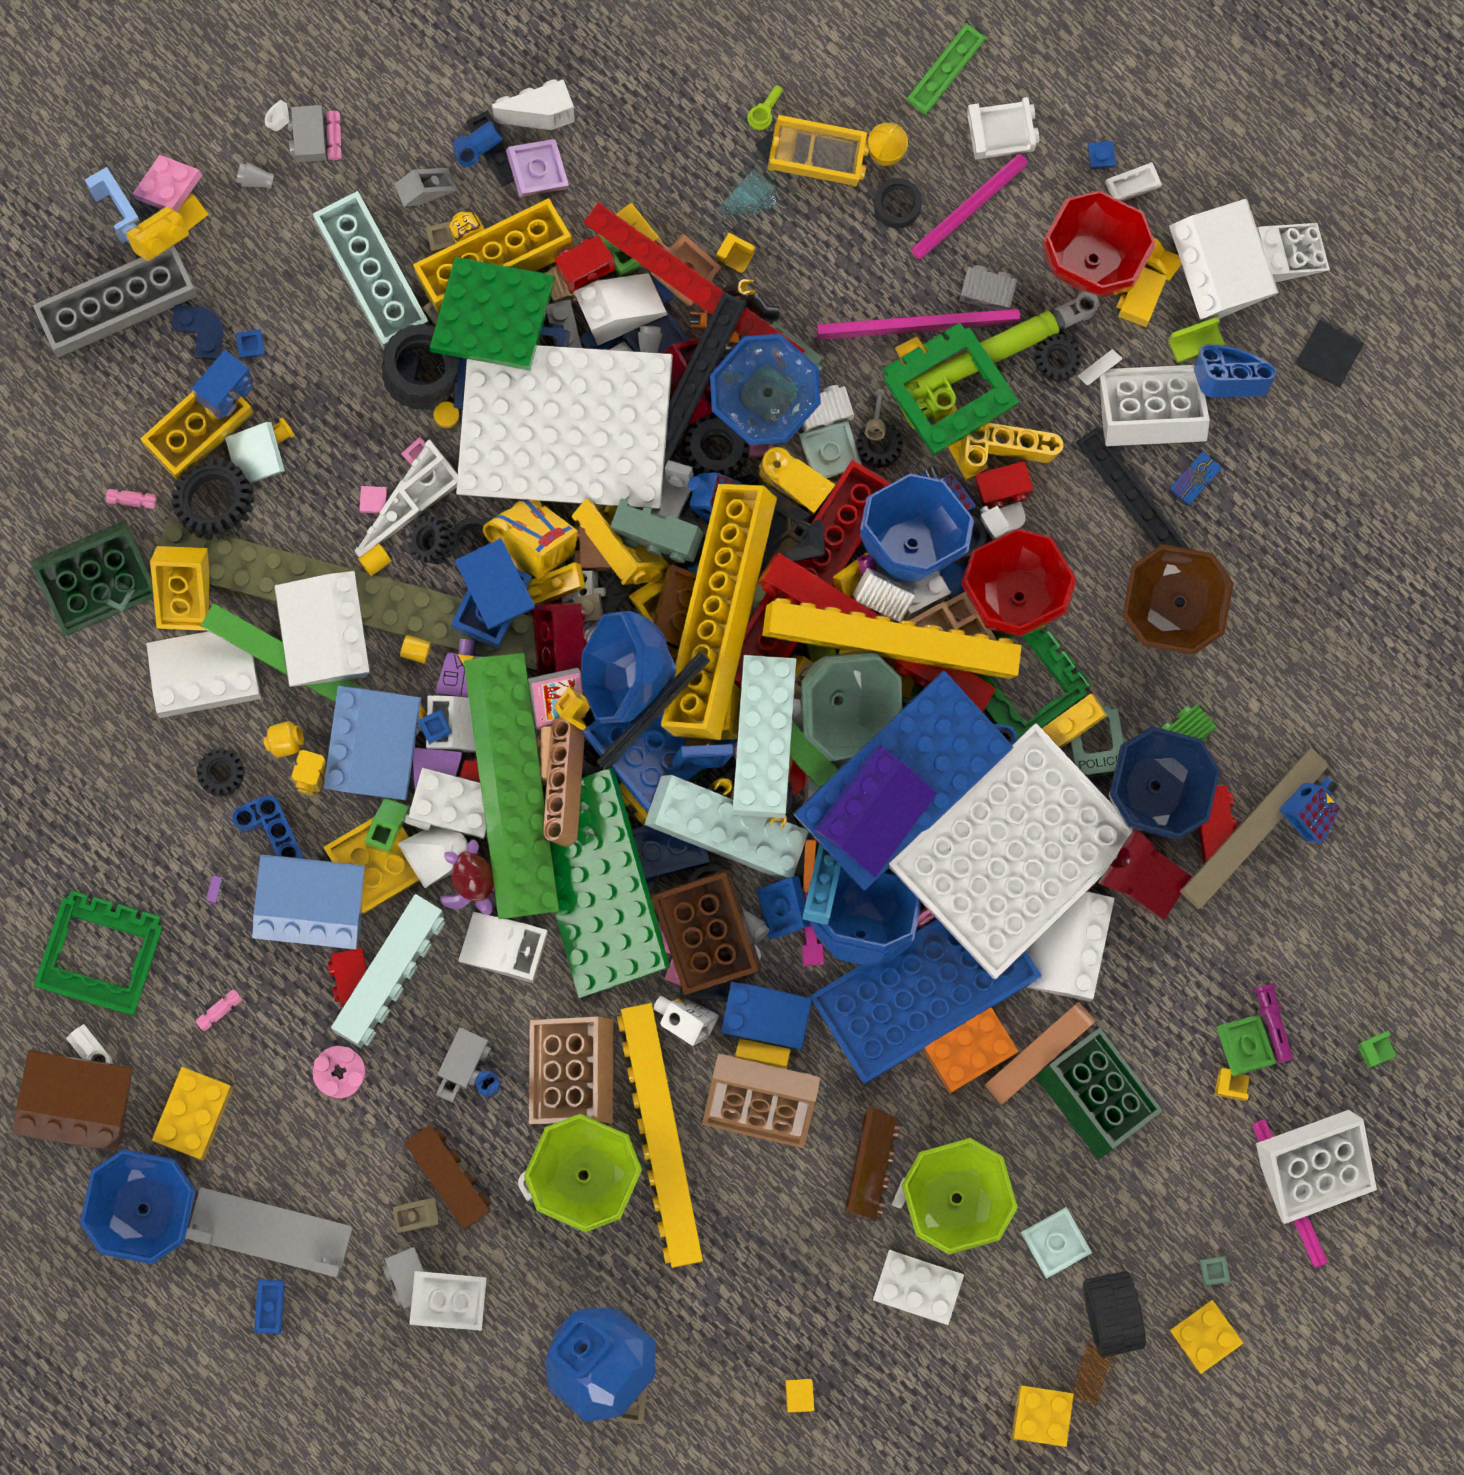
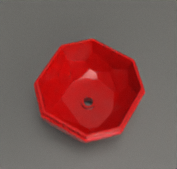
(1102, 230)
(1014, 567)

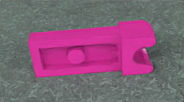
(811, 952)

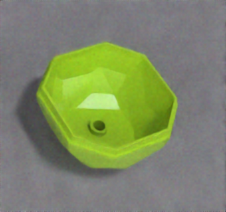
(582, 1146)
(984, 1189)

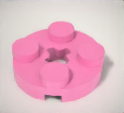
(345, 1058)

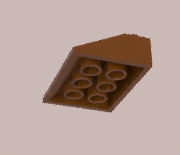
(706, 932)
(73, 1101)
(870, 1165)

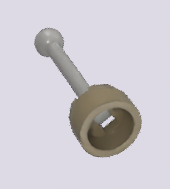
(876, 423)

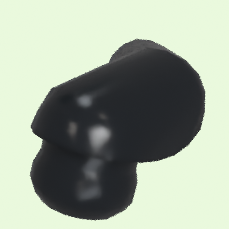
(758, 306)

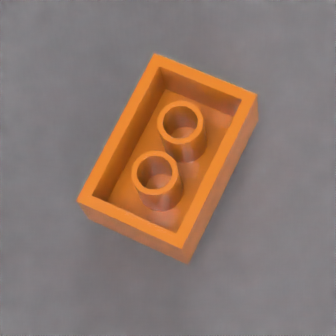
(970, 1050)

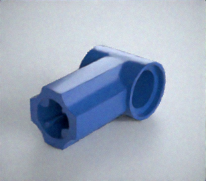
(477, 142)

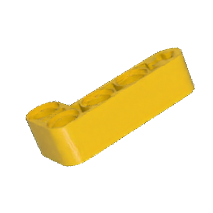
(1037, 442)

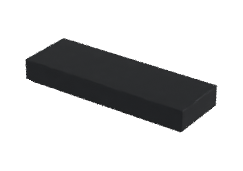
(497, 155)

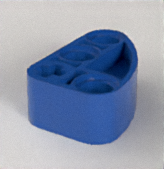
(1232, 372)

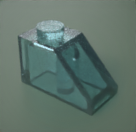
(750, 196)

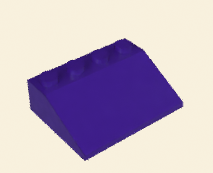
(875, 810)

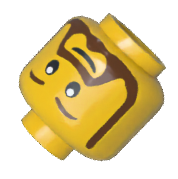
(464, 225)

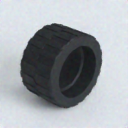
(411, 394)
(1114, 1314)

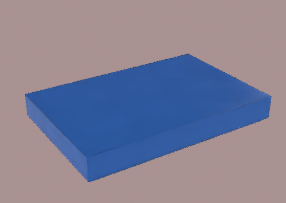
(494, 584)

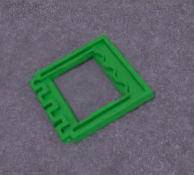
(969, 417)
(1060, 667)
(90, 989)

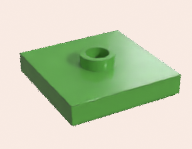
(1246, 1045)

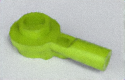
(760, 116)

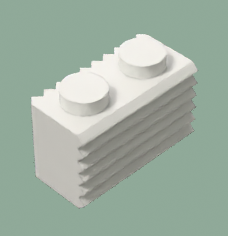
(833, 409)
(883, 595)

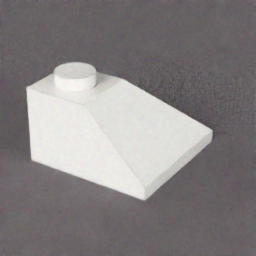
(427, 850)

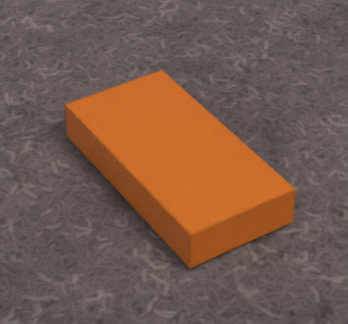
(810, 857)

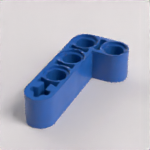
(269, 822)

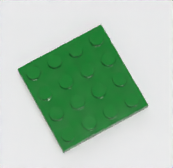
(492, 313)

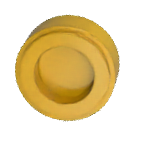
(446, 415)

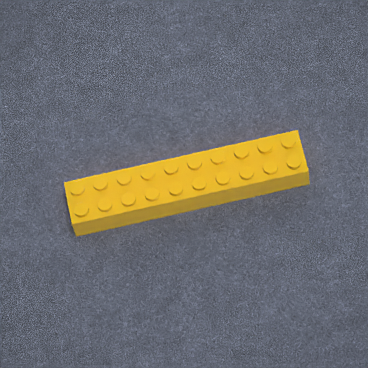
(720, 608)

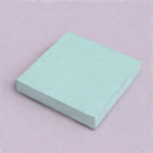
(830, 449)
(256, 452)
(1056, 1242)

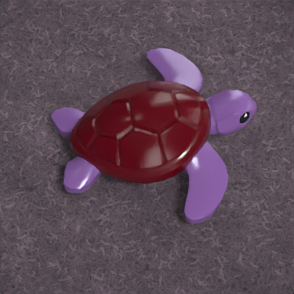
(471, 879)

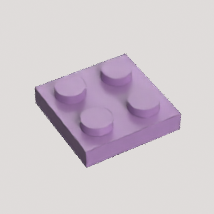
(537, 168)

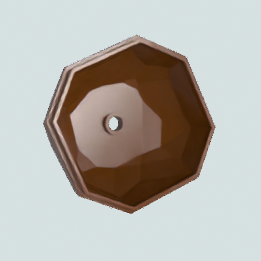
(1174, 574)

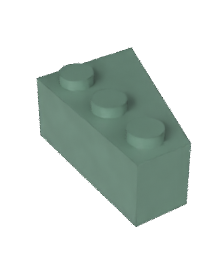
(656, 532)

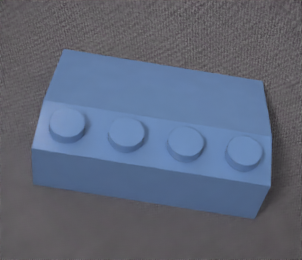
(372, 742)
(308, 902)

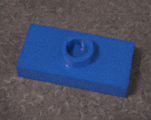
(269, 1306)

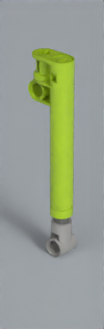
(936, 381)

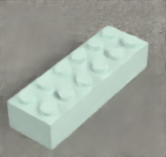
(369, 267)
(764, 736)
(709, 823)
(388, 971)

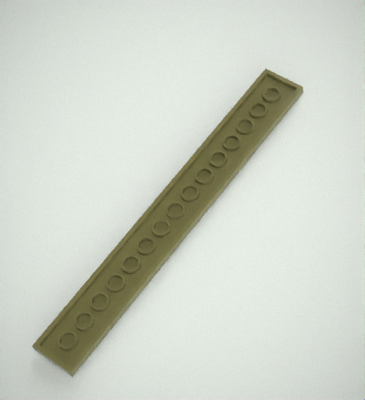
(382, 601)

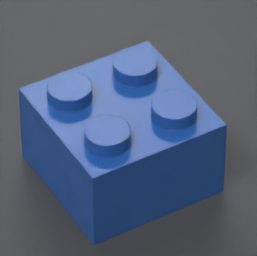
(223, 385)

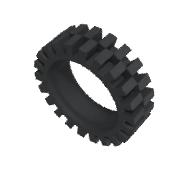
(207, 472)

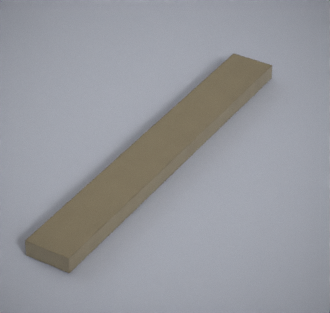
(1251, 830)

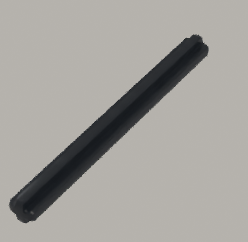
(651, 713)

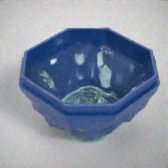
(751, 368)

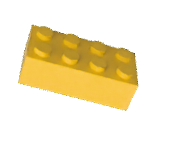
(191, 434)

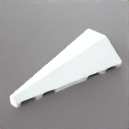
(422, 487)

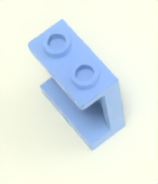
(103, 184)

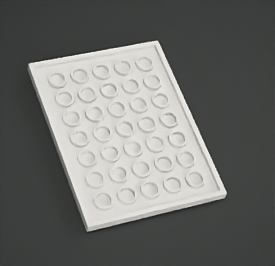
(567, 427)
(1013, 852)

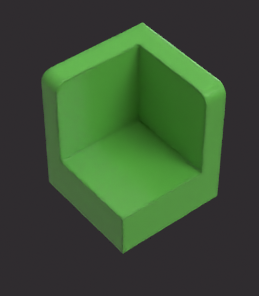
(1376, 1050)

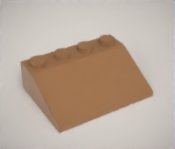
(571, 1069)
(761, 1100)

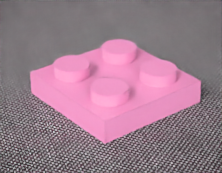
(167, 184)

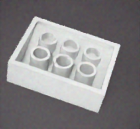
(1223, 260)
(1153, 406)
(322, 629)
(200, 674)
(1073, 948)
(1317, 1165)

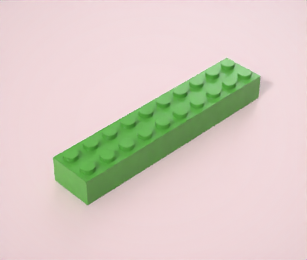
(511, 785)

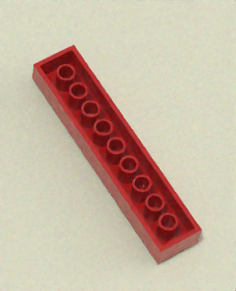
(842, 523)

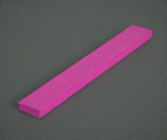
(917, 324)

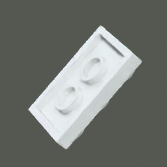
(449, 803)
(918, 1287)
(447, 1300)

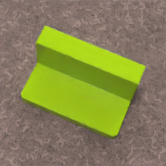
(1188, 341)

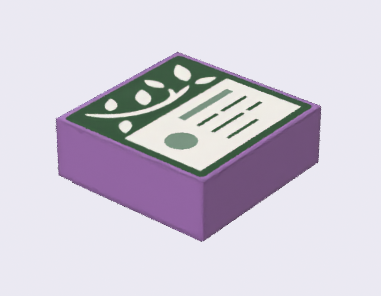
(215, 890)

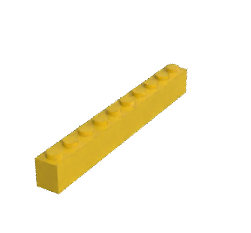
(892, 639)
(661, 1136)

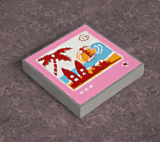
(547, 690)

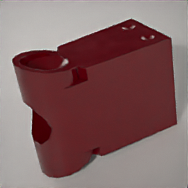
(1145, 876)

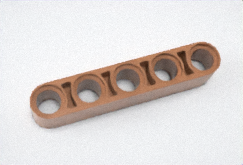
(563, 783)
(1040, 1053)

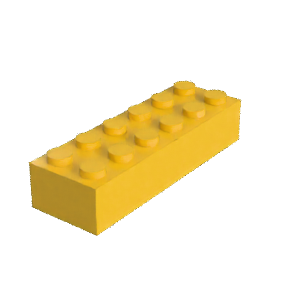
(521, 242)

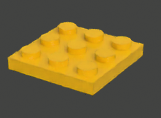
(383, 874)

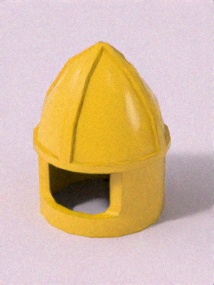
(887, 144)

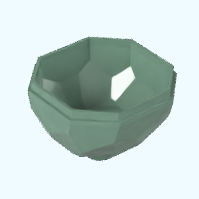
(867, 701)

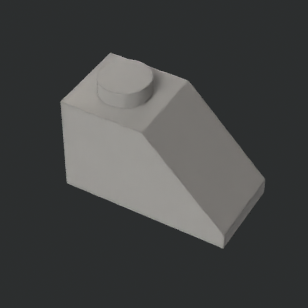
(424, 186)

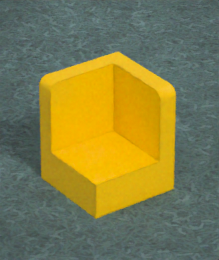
(735, 253)
(1163, 261)
(572, 707)
(1230, 1086)
(799, 1395)

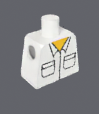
(686, 1019)

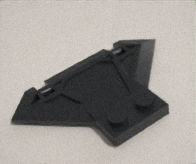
(784, 530)

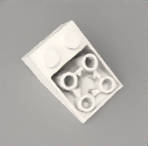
(536, 108)
(1293, 250)
(459, 720)
(503, 946)

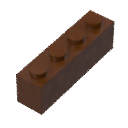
(447, 1177)

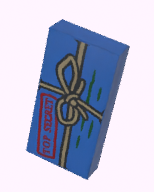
(1195, 478)

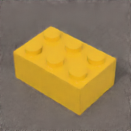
(192, 1114)

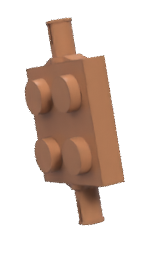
(694, 257)

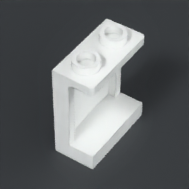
(1002, 129)

